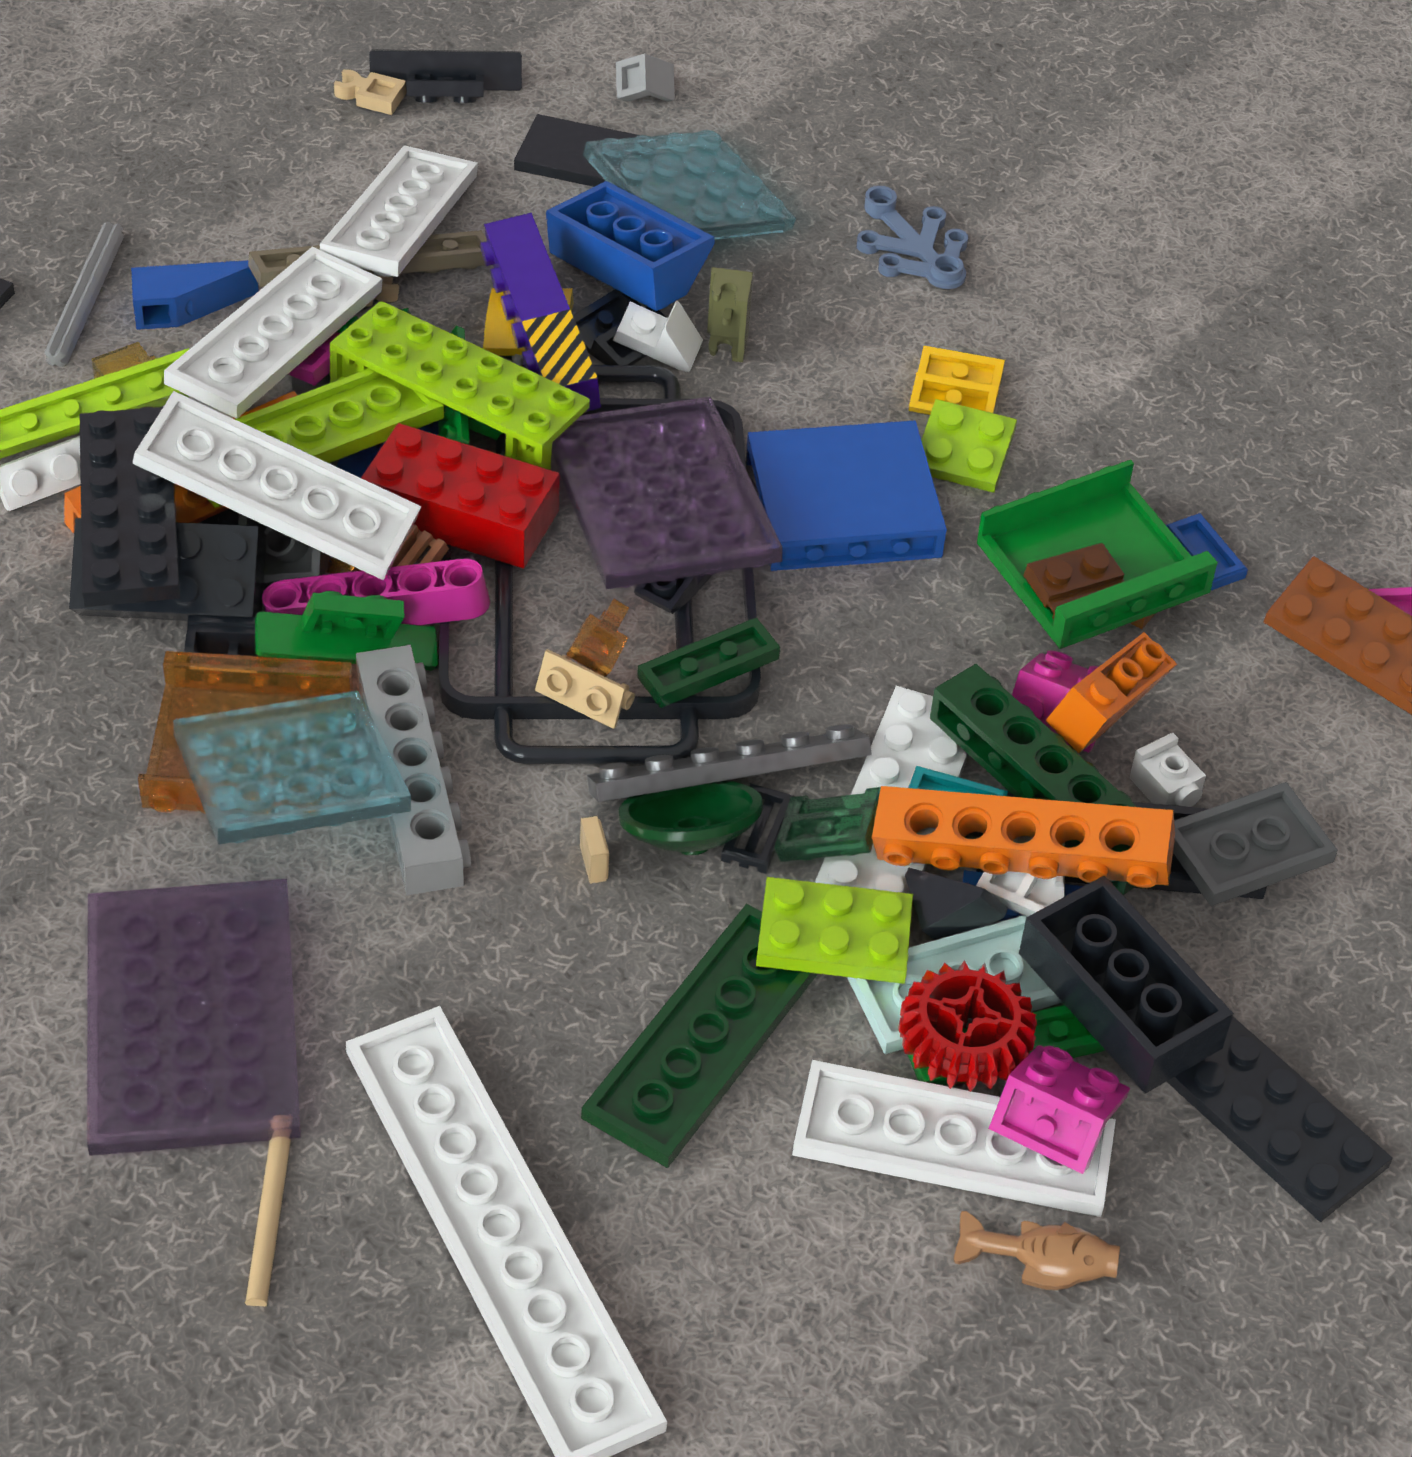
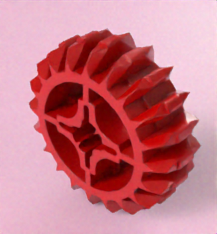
(939, 1011)

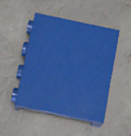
(847, 494)

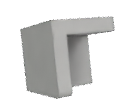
(644, 77)

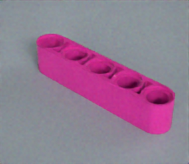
(429, 590)

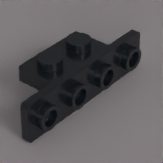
(450, 72)

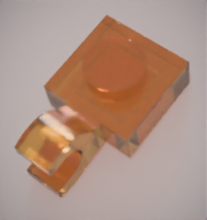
(598, 641)

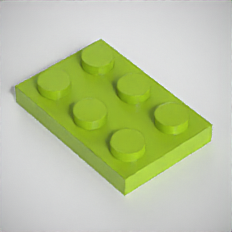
(835, 930)

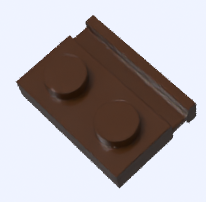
(1073, 575)

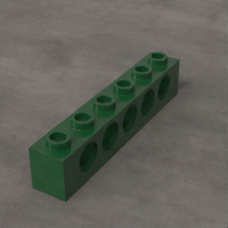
(1018, 746)

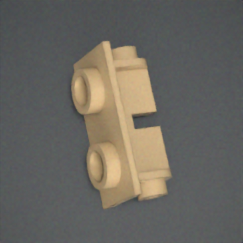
(582, 689)

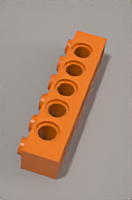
(1004, 818)

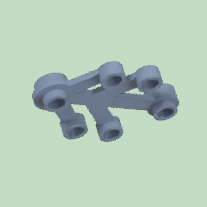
(941, 270)

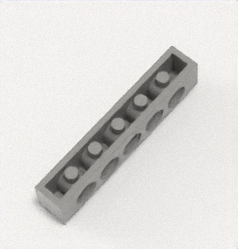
(427, 835)

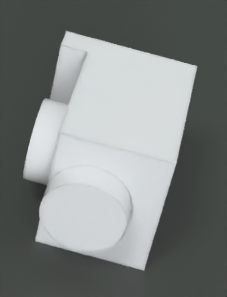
(1167, 773)

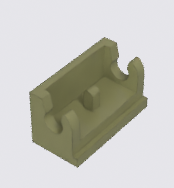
(729, 310)

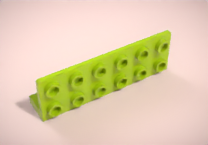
(460, 376)

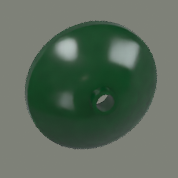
(692, 816)

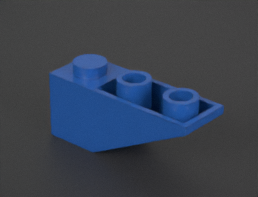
(186, 292)

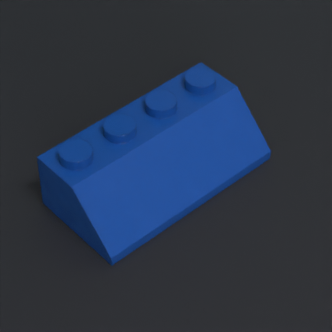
(628, 244)

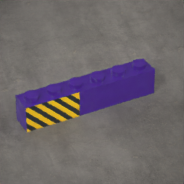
(537, 306)

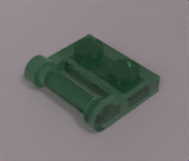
(827, 826)

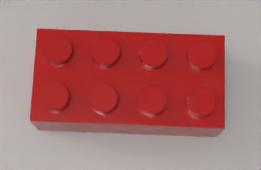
(469, 493)

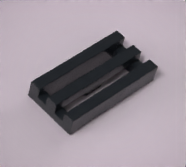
(748, 856)

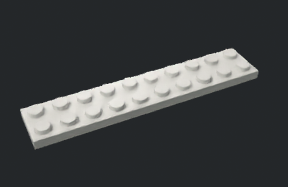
(505, 1240)

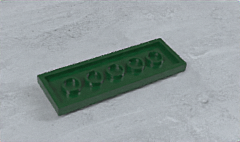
(695, 1045)

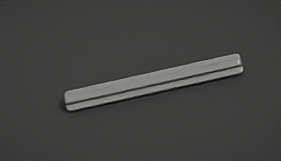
(84, 295)

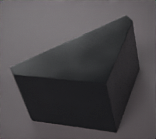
(951, 906)

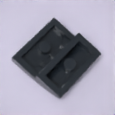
(599, 325)

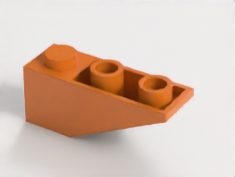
(1110, 692)

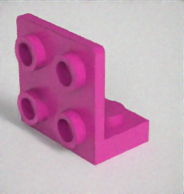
(1058, 1106)

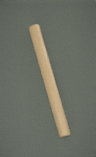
(268, 1222)

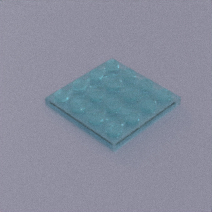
(693, 180)
(290, 767)

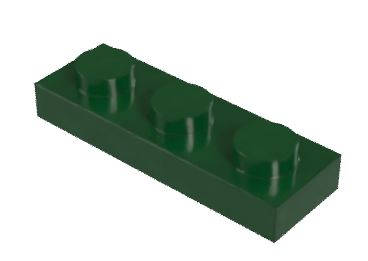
(708, 662)

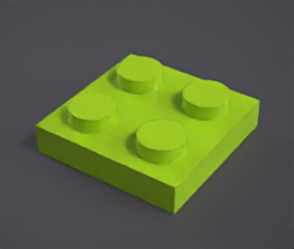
(967, 444)

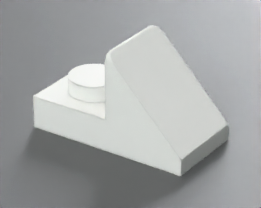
(665, 339)

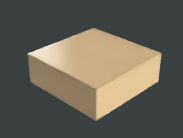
(594, 849)

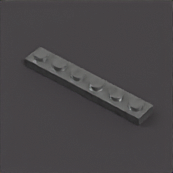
(711, 766)

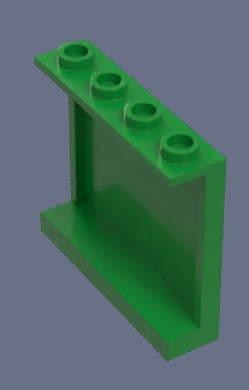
(1086, 513)

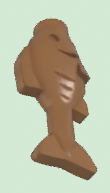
(1053, 1254)

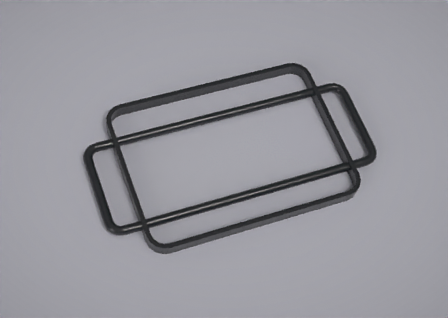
(505, 707)

